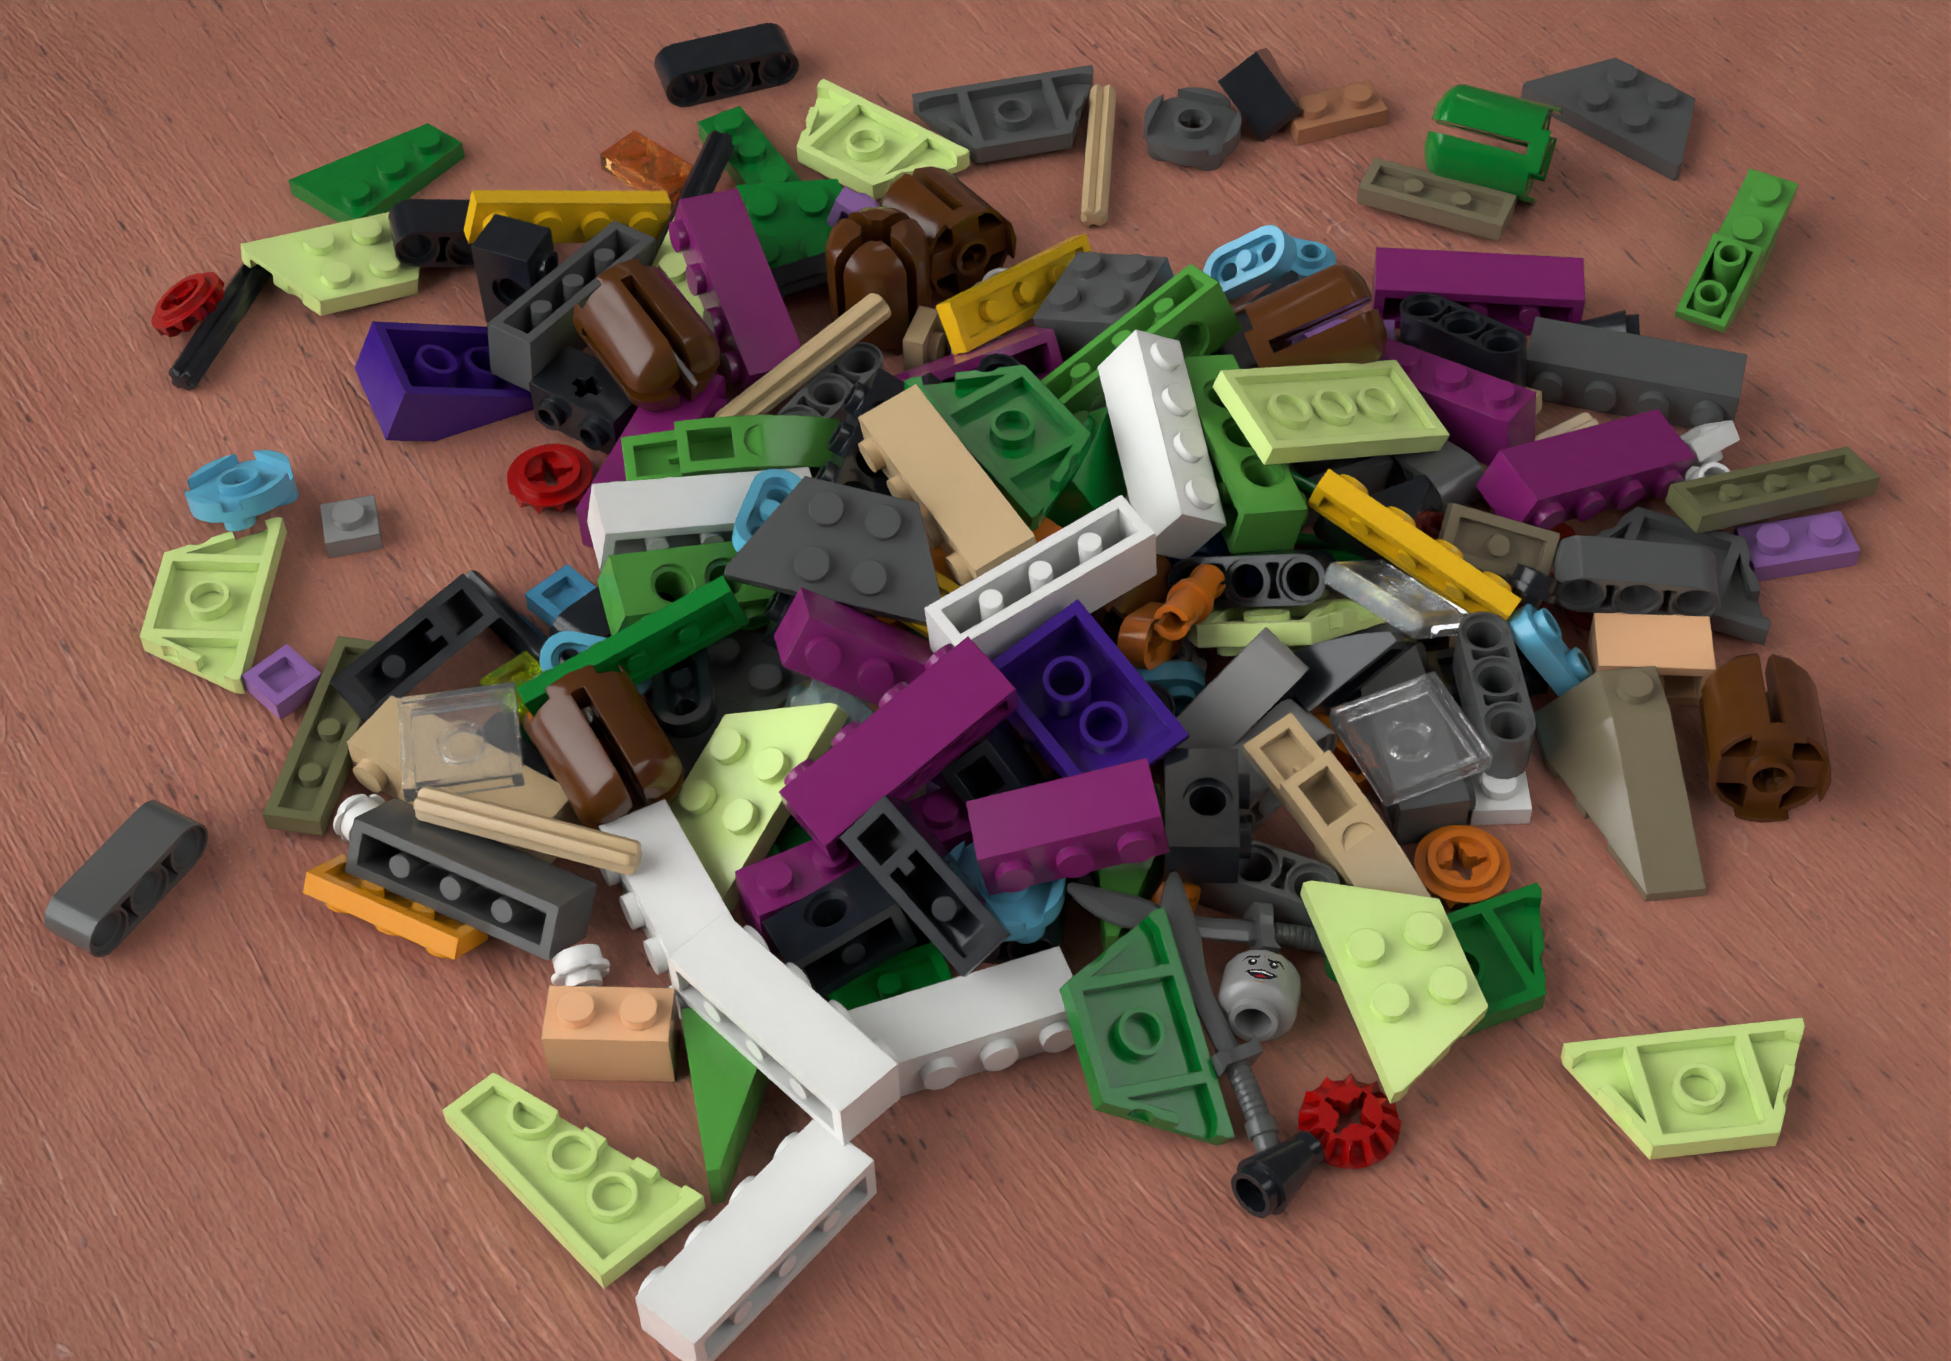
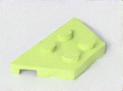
(869, 144)
(336, 264)
(214, 604)
(1295, 626)
(732, 793)
(1398, 976)
(1693, 1085)

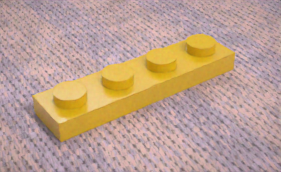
(570, 214)
(1007, 297)
(1397, 539)

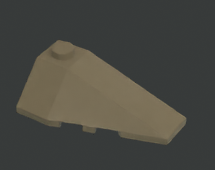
(1623, 765)

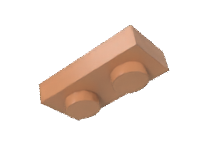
(1337, 112)

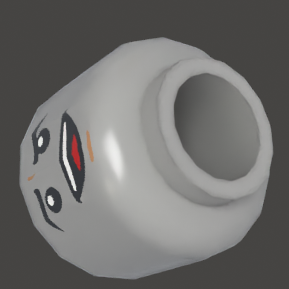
(1259, 995)

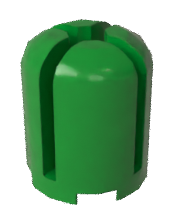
(1497, 118)

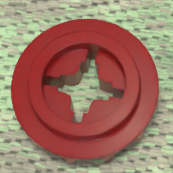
(187, 303)
(564, 462)
(1357, 1145)

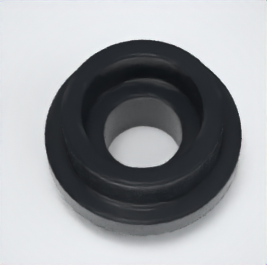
(1533, 586)

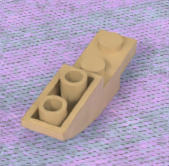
(1330, 809)

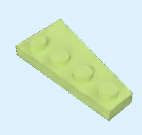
(570, 1179)

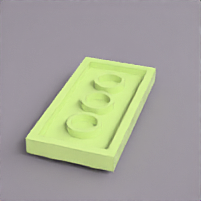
(1329, 411)

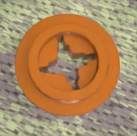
(1476, 851)

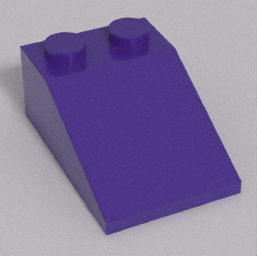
(434, 381)
(1084, 698)

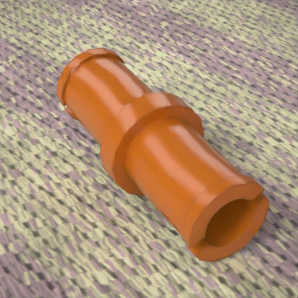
(1189, 602)

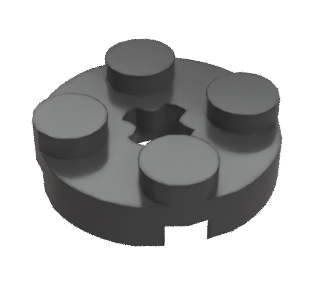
(1173, 140)

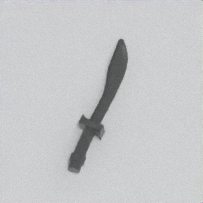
(1255, 930)
(1229, 1057)

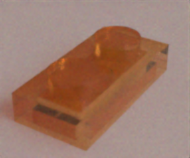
(646, 165)

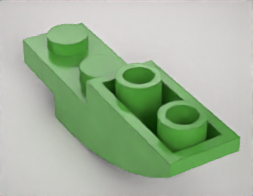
(1737, 252)
(729, 446)

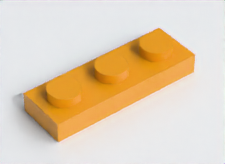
(389, 911)

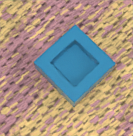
(557, 593)

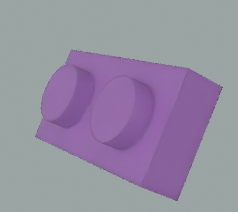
(1800, 545)

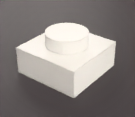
(1708, 441)
(1500, 800)

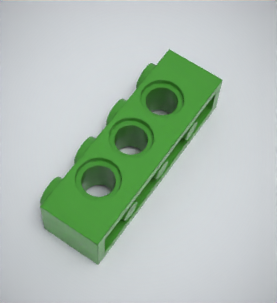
(1183, 309)
(1257, 499)
(633, 579)

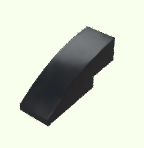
(1343, 667)

